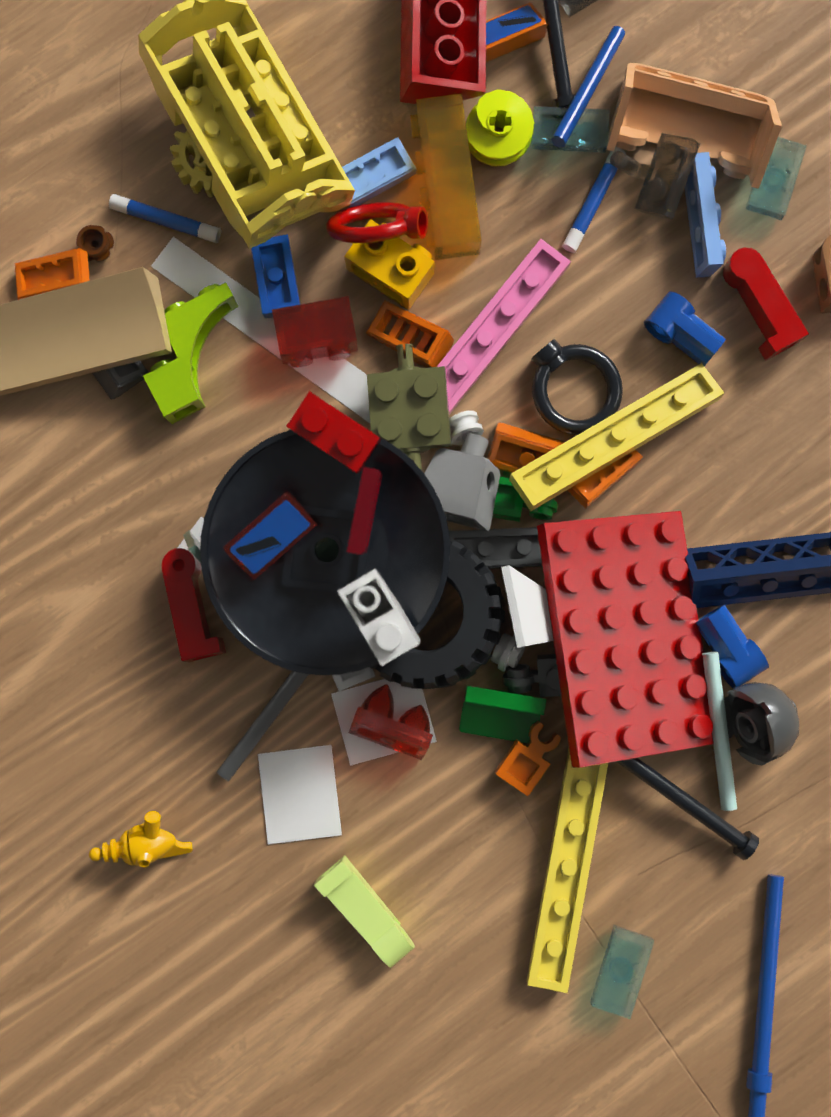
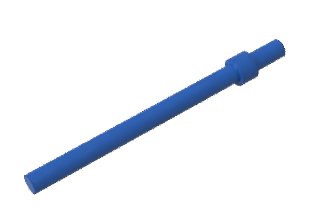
(758, 1077)

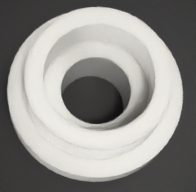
(507, 653)

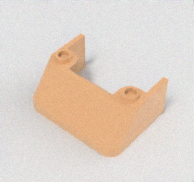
(725, 120)

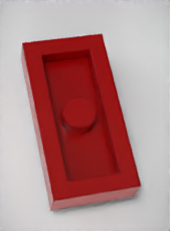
(333, 432)

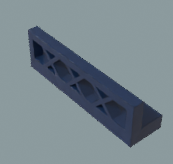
(766, 577)

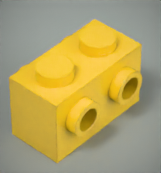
(392, 267)

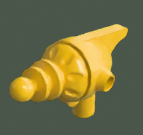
(142, 844)

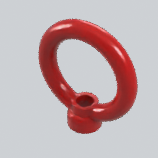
(409, 222)

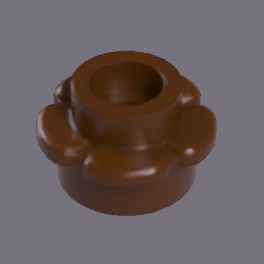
(91, 234)

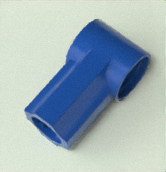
(676, 323)
(738, 656)

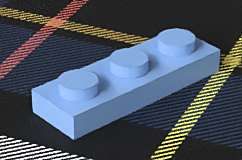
(704, 217)

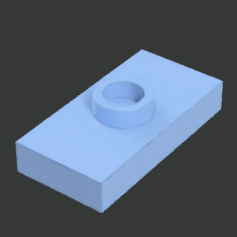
(379, 171)

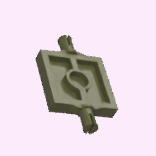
(410, 406)

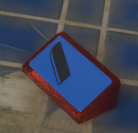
(270, 535)

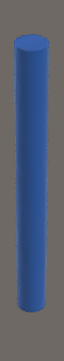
(588, 87)

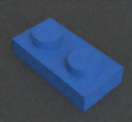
(275, 274)

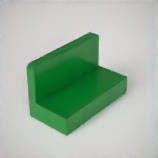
(499, 713)

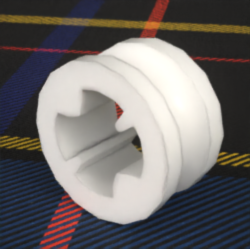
(464, 423)

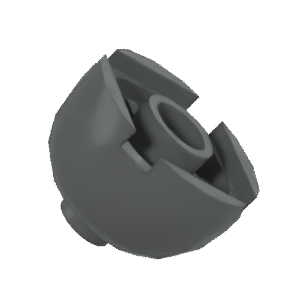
(762, 721)

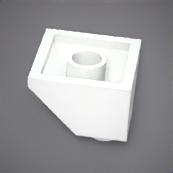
(527, 608)

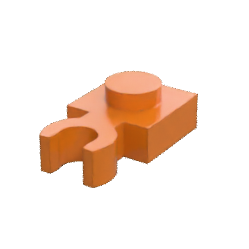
(524, 763)

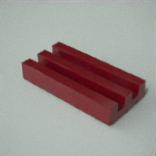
(364, 511)

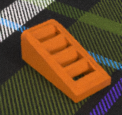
(439, 347)

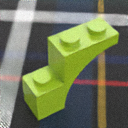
(188, 325)

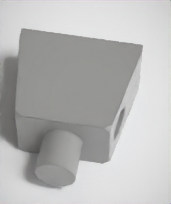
(465, 482)

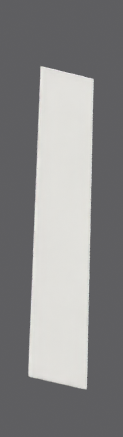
(194, 273)

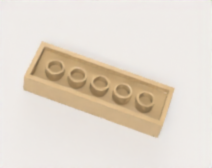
(81, 330)

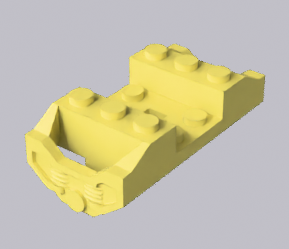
(257, 161)

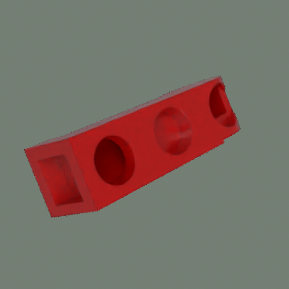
(765, 301)
(186, 606)

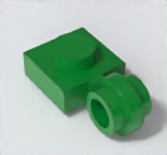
(509, 504)

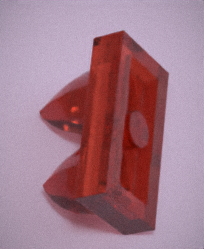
(376, 723)

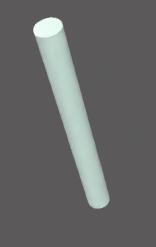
(720, 731)

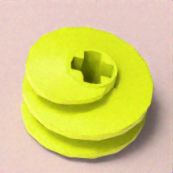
(505, 111)

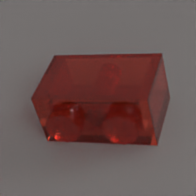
(315, 331)

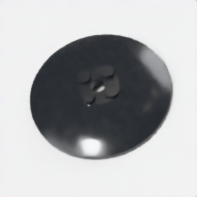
(295, 605)

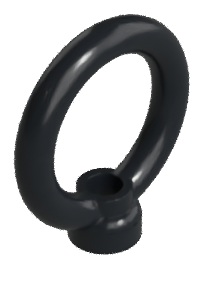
(552, 357)

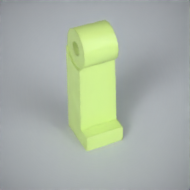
(365, 911)

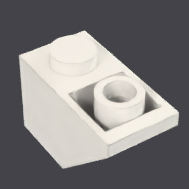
(379, 617)

